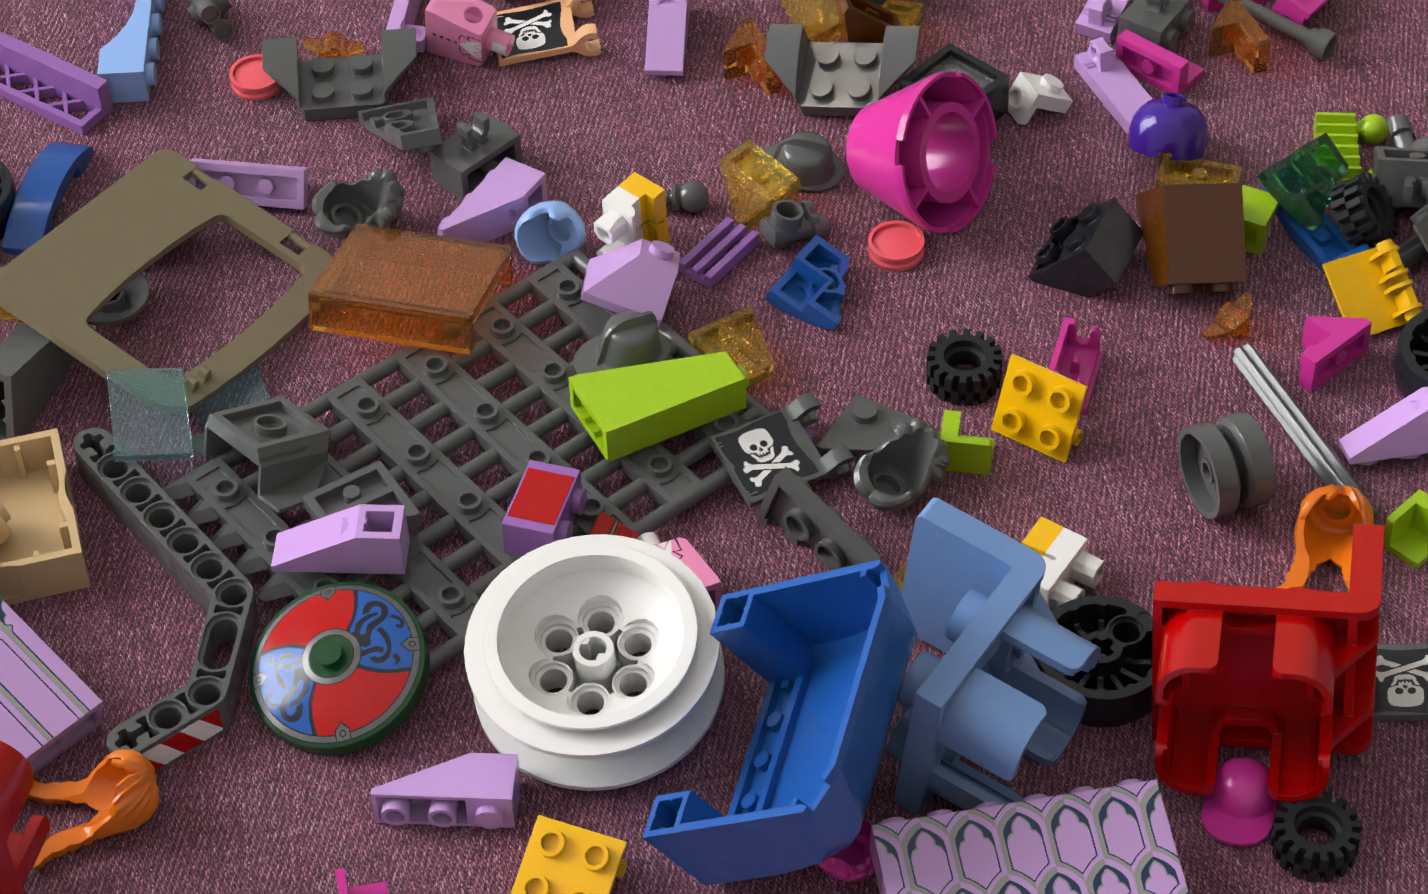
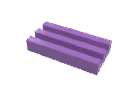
(713, 250)

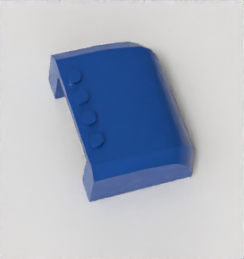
(834, 673)

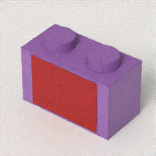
(543, 507)

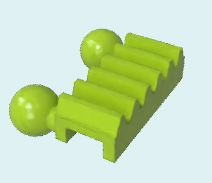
(1344, 133)

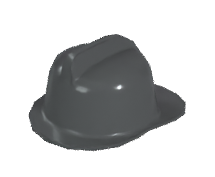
(809, 159)
(625, 341)

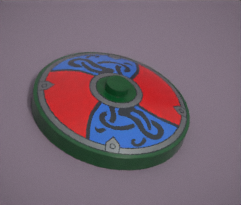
(339, 668)

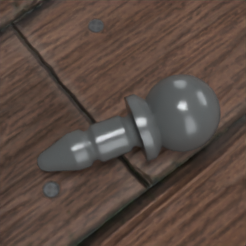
(690, 196)

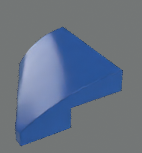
(813, 285)

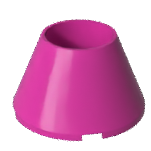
(927, 151)

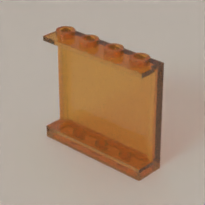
(408, 287)

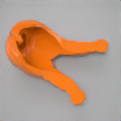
(1326, 531)
(119, 788)

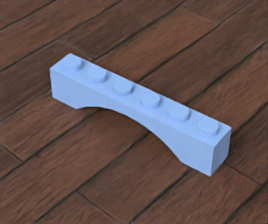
(130, 56)

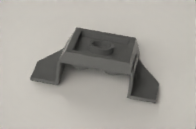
(839, 75)
(339, 85)
(280, 440)

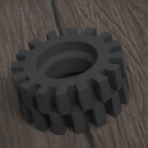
(1364, 211)
(961, 383)
(1311, 857)

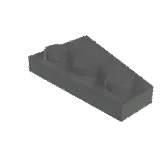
(405, 124)
(811, 521)

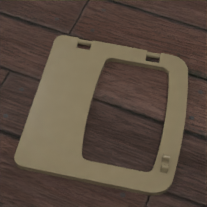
(123, 232)

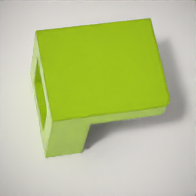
(1258, 212)
(966, 452)
(1408, 530)

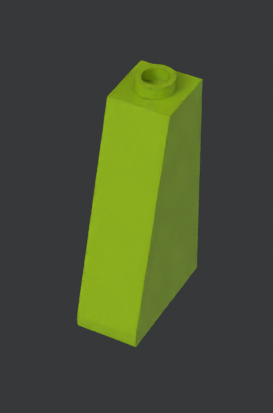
(656, 400)

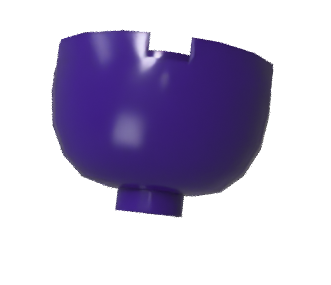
(1169, 127)

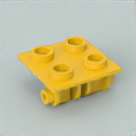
(1374, 287)
(1039, 408)
(569, 860)

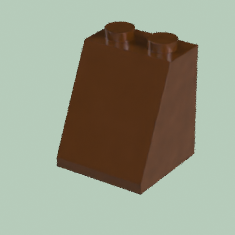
(1194, 236)

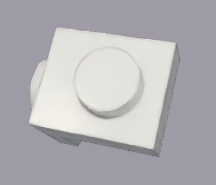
(1035, 92)

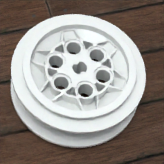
(564, 600)

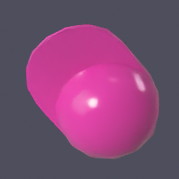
(1239, 807)

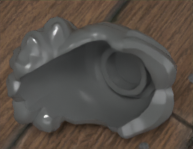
(364, 201)
(902, 466)

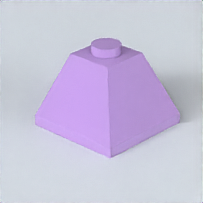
(633, 278)

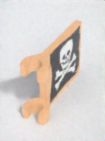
(548, 30)

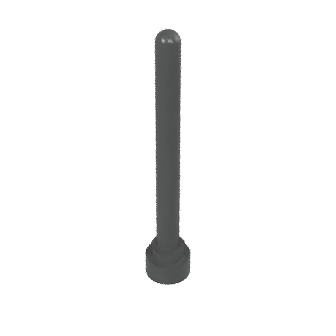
(1318, 41)

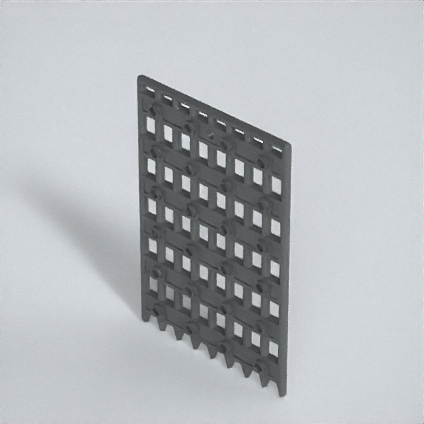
(492, 426)

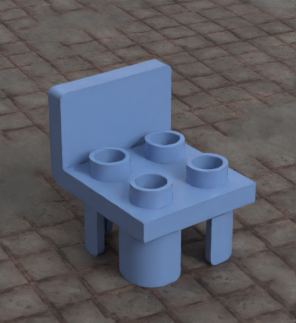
(986, 697)

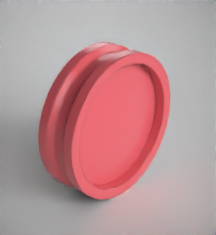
(250, 80)
(896, 245)

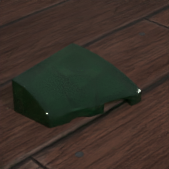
(1306, 179)

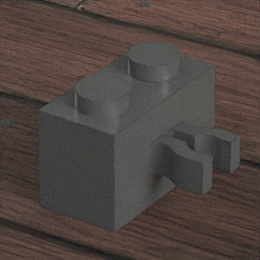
(1158, 20)
(472, 152)
(1403, 174)

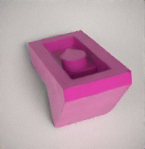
(1330, 347)

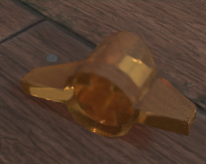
(333, 45)
(1231, 320)

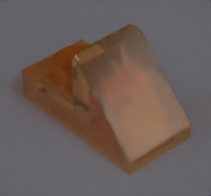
(1240, 33)
(746, 55)

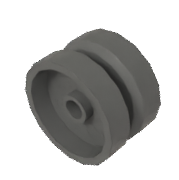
(1226, 465)

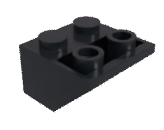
(1087, 250)

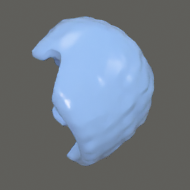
(549, 232)

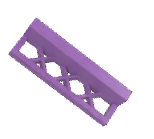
(50, 79)

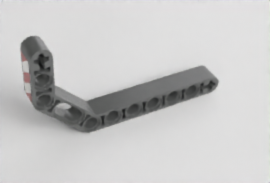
(210, 698)

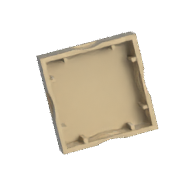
(45, 537)

